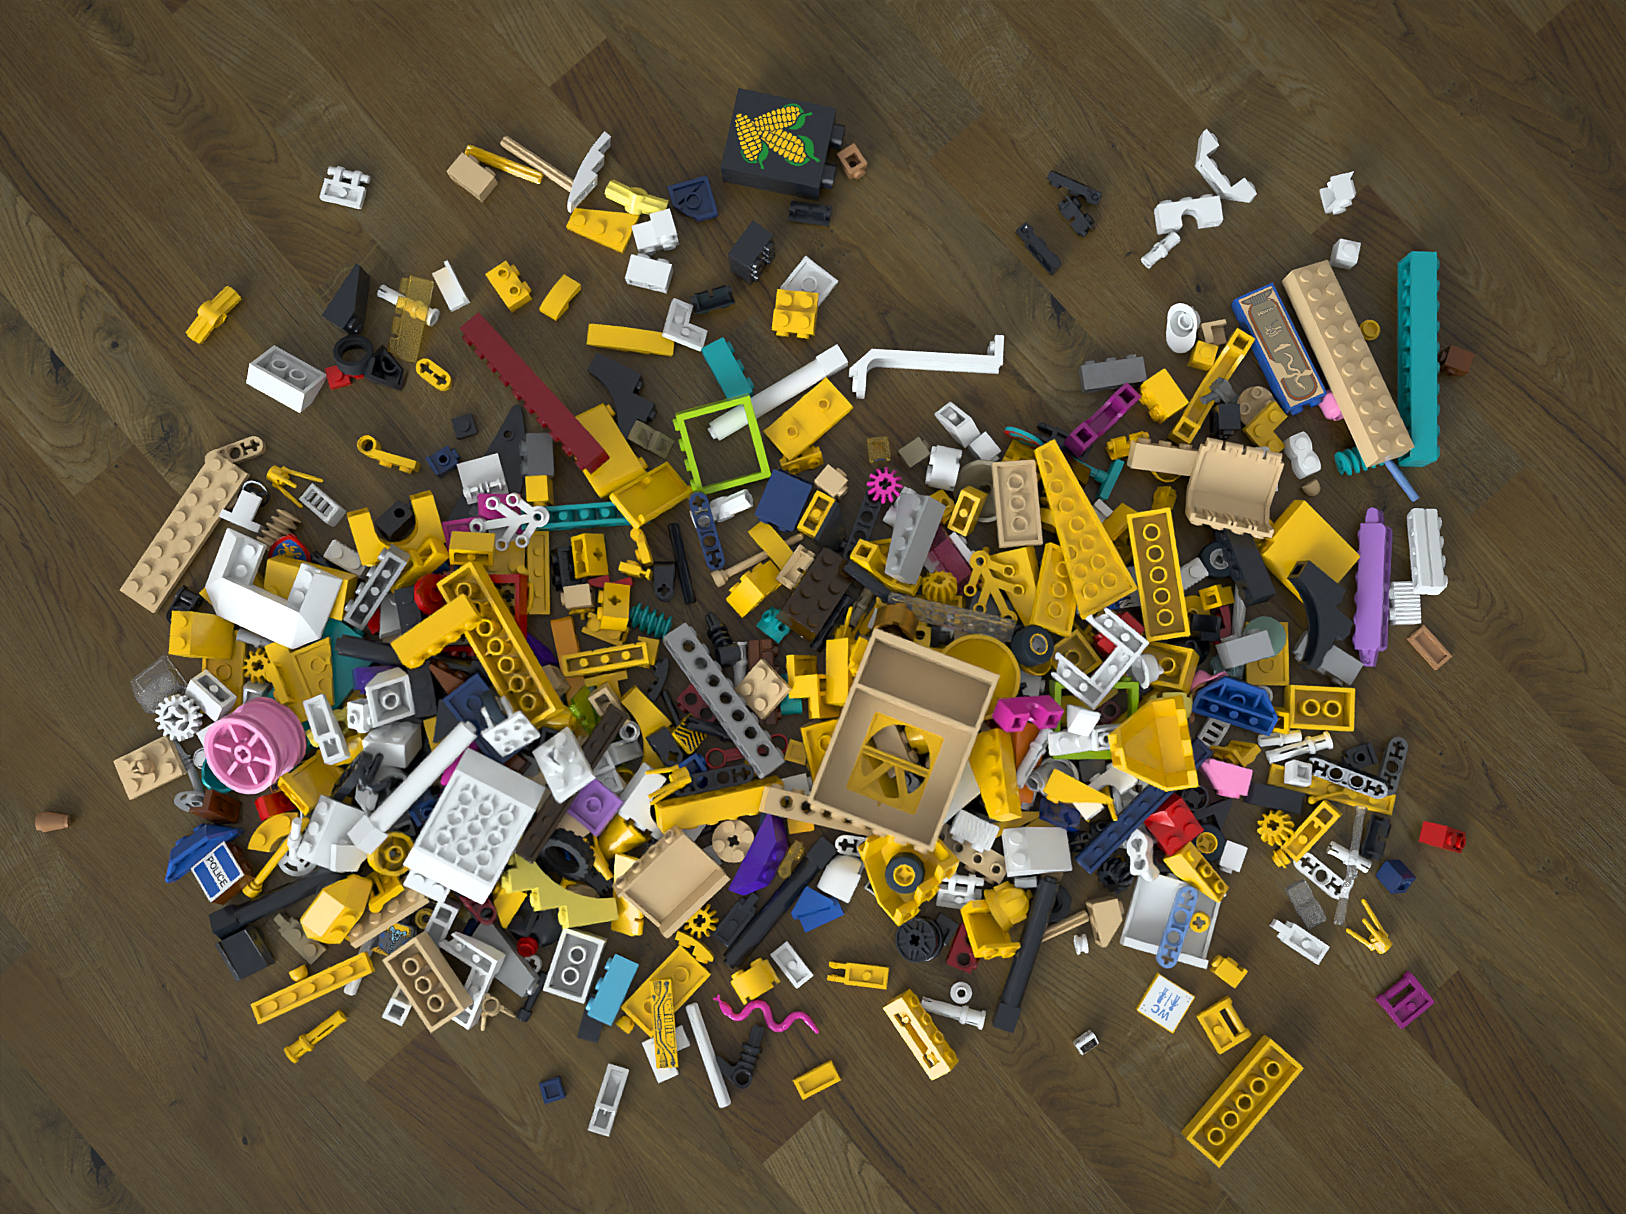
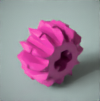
(890, 489)

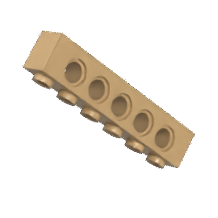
(772, 805)

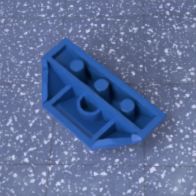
(1237, 705)
(196, 847)

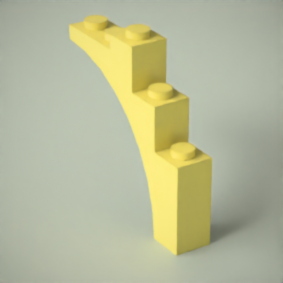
(546, 894)

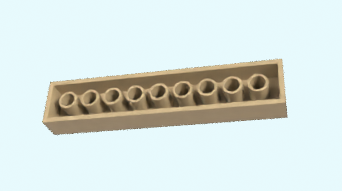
(1347, 363)

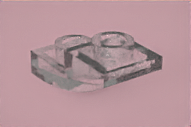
(1305, 904)

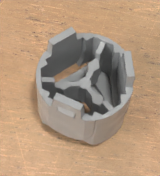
(372, 800)

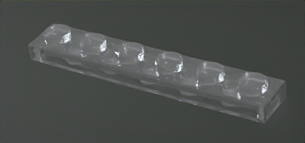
(956, 617)

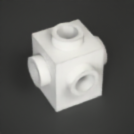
(359, 716)

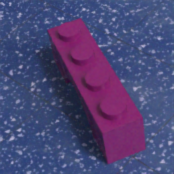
(1100, 422)

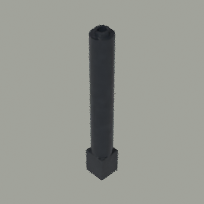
(385, 654)
(779, 902)
(235, 918)
(1009, 1004)

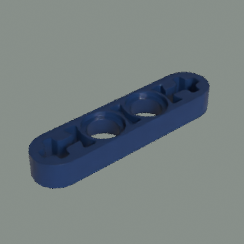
(704, 531)

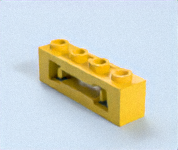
(921, 1034)

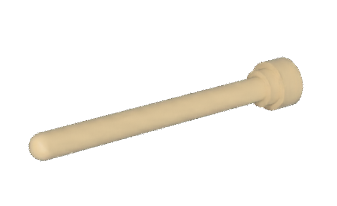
(722, 576)

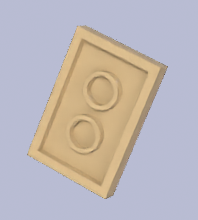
(149, 767)

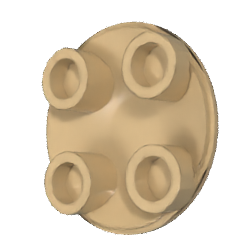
(1252, 402)

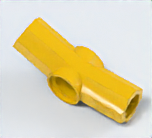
(212, 314)

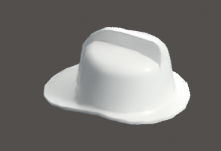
(1182, 327)
(1144, 670)

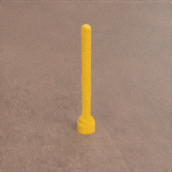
(255, 887)

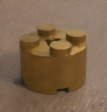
(897, 621)

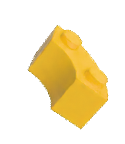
(272, 832)

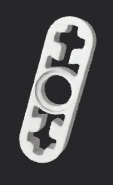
(1329, 874)

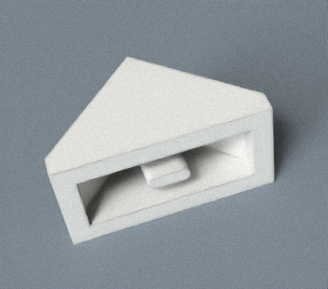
(1081, 720)

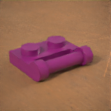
(1410, 1005)

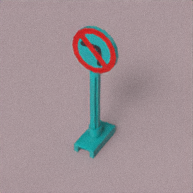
(1106, 479)

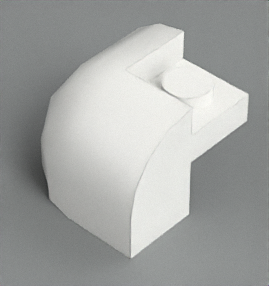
(841, 876)

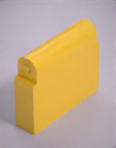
(1304, 536)

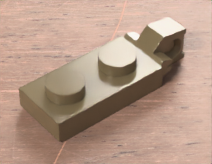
(294, 933)

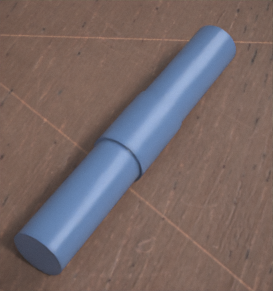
(1401, 480)

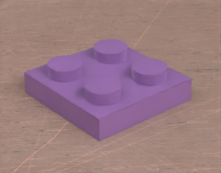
(595, 806)

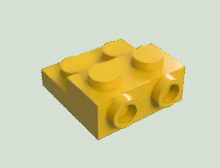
(795, 313)

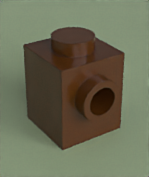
(1455, 361)

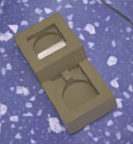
(650, 439)

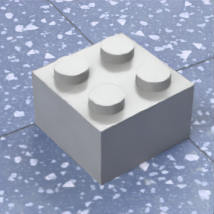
(1246, 649)

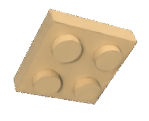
(763, 689)

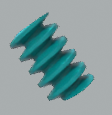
(1350, 460)
(649, 621)

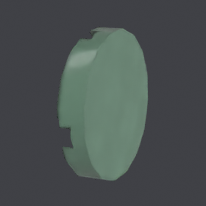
(1274, 629)

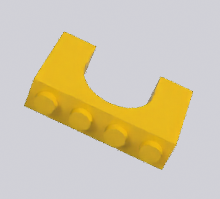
(370, 544)

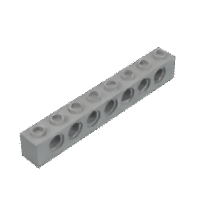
(723, 712)

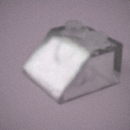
(157, 683)

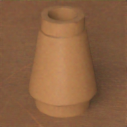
(51, 821)

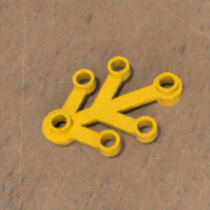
(991, 584)

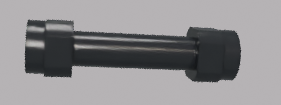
(525, 1012)

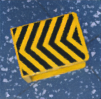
(686, 738)

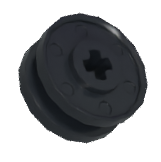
(920, 950)

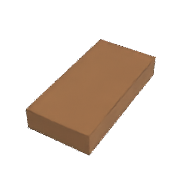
(1429, 647)

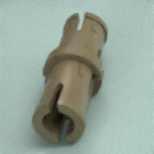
(860, 606)

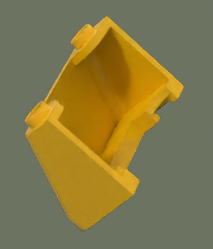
(623, 463)

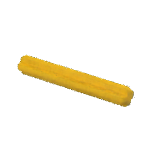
(504, 164)

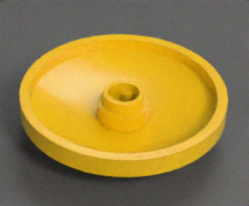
(991, 656)

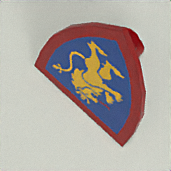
(290, 547)

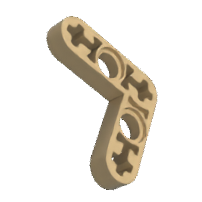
(248, 442)

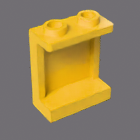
(309, 782)
(985, 933)

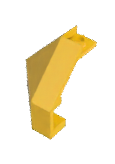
(1156, 745)
(938, 865)

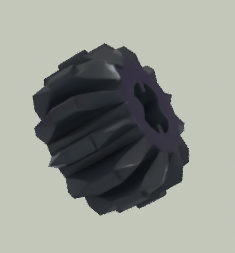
(1115, 875)

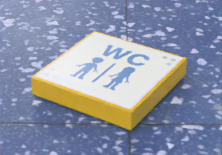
(1165, 1003)

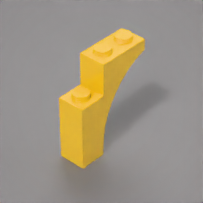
(649, 720)

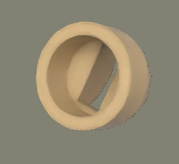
(1311, 488)

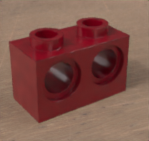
(695, 709)
(960, 946)

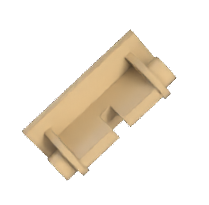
(799, 561)

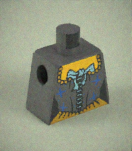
(395, 936)

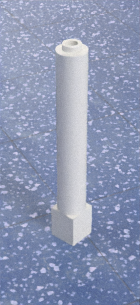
(823, 366)
(372, 830)

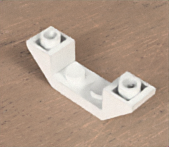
(1242, 191)

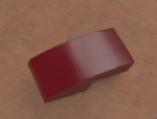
(1225, 627)

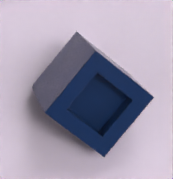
(1395, 876)

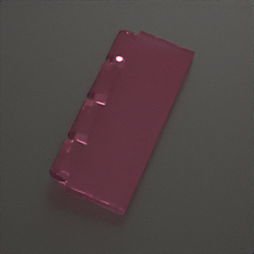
(950, 559)

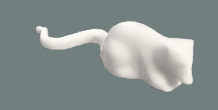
(1141, 853)

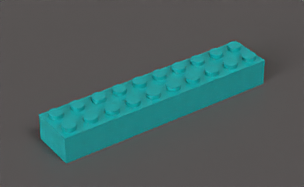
(1418, 355)

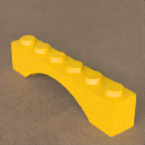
(1223, 367)

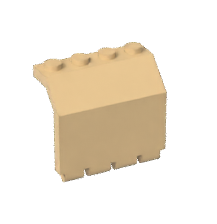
(1233, 487)

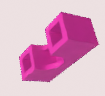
(1014, 712)

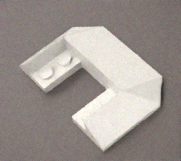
(281, 620)

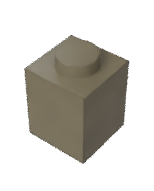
(914, 453)

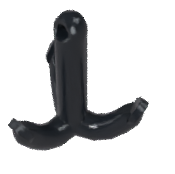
(365, 782)

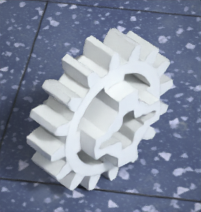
(178, 717)

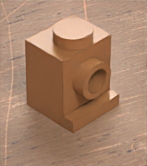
(852, 155)

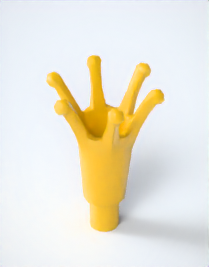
(600, 862)

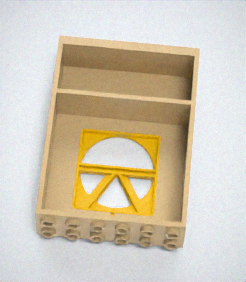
(914, 689)

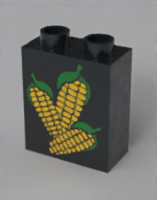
(781, 145)

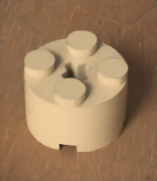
(721, 843)

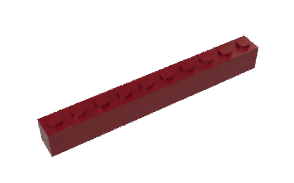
(535, 394)

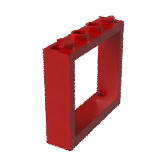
(520, 608)

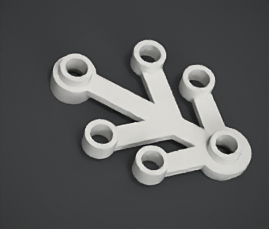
(512, 520)

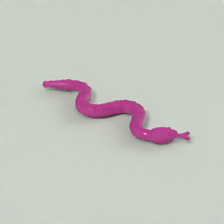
(727, 1010)

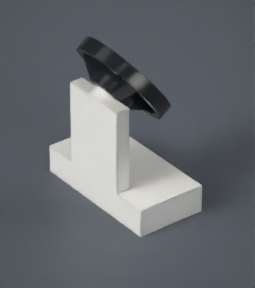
(247, 506)

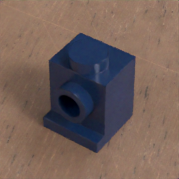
(442, 469)
(423, 806)

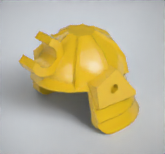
(1008, 904)

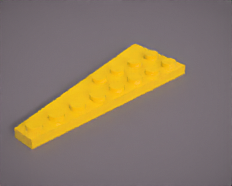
(1089, 554)

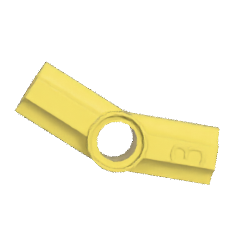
(634, 199)

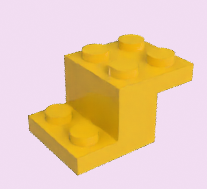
(807, 683)

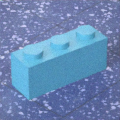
(612, 989)

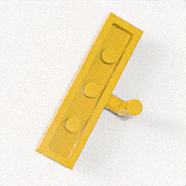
(538, 572)

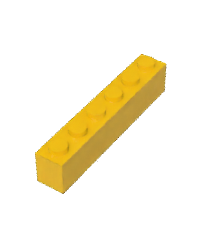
(713, 805)

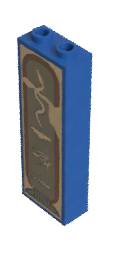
(1279, 350)

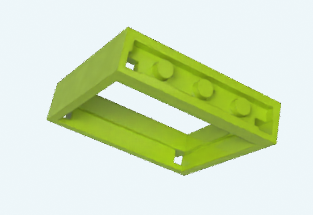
(685, 445)
(1132, 706)

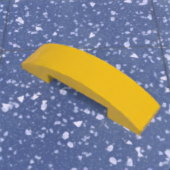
(772, 544)

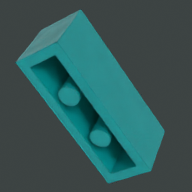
(727, 369)

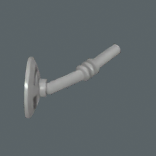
(195, 797)

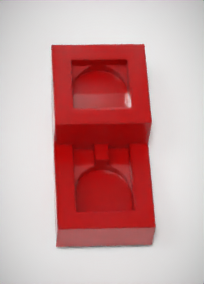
(599, 581)

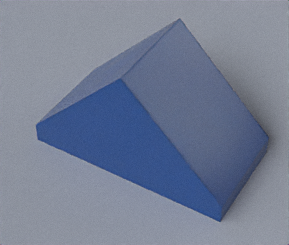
(811, 904)

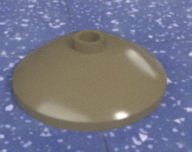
(978, 475)

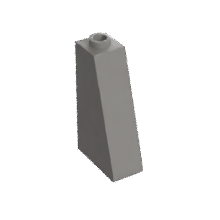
(515, 969)

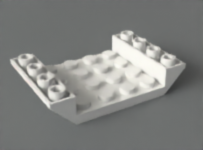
(475, 826)

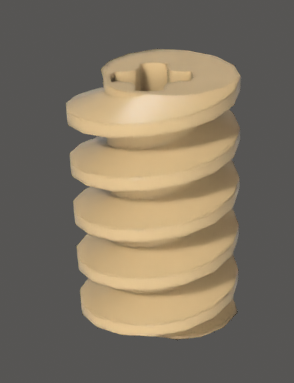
(279, 528)

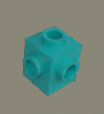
(771, 626)

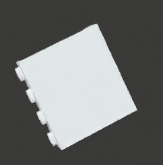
(1149, 914)

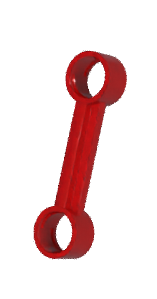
(735, 754)

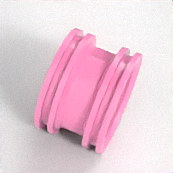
(255, 745)

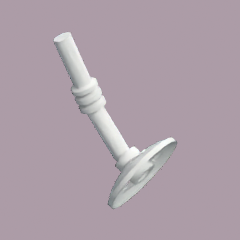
(293, 843)

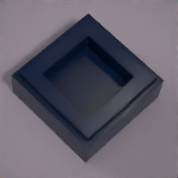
(552, 1090)

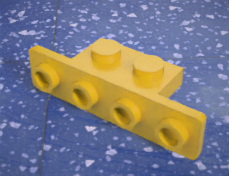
(285, 680)

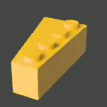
(996, 774)

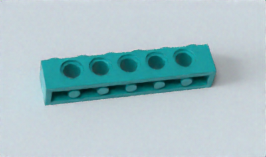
(581, 517)

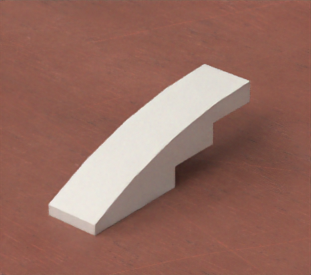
(586, 176)

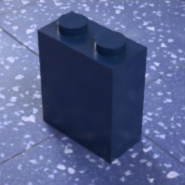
(784, 500)

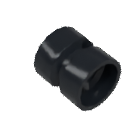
(1195, 797)

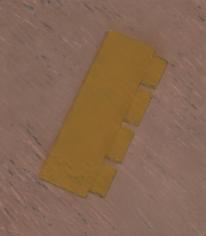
(413, 321)

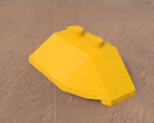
(336, 909)

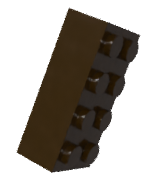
(816, 594)

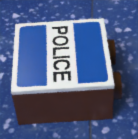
(223, 873)

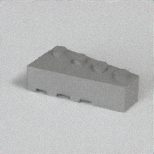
(912, 536)

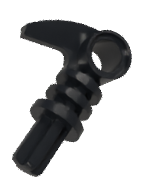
(726, 651)
(749, 1056)

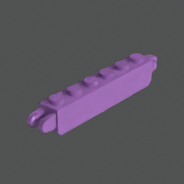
(1373, 587)

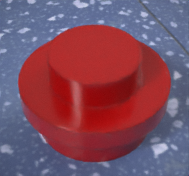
(527, 946)

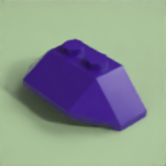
(762, 857)

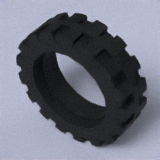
(561, 865)

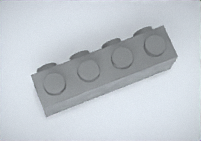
(374, 590)

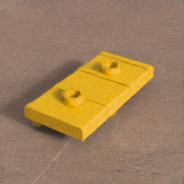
(808, 419)
(650, 495)

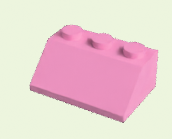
(1226, 778)

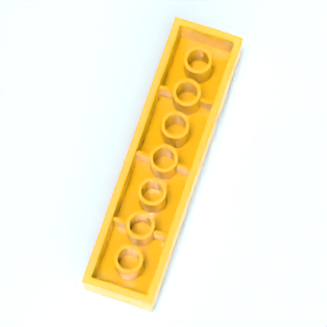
(502, 646)

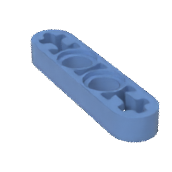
(1173, 925)

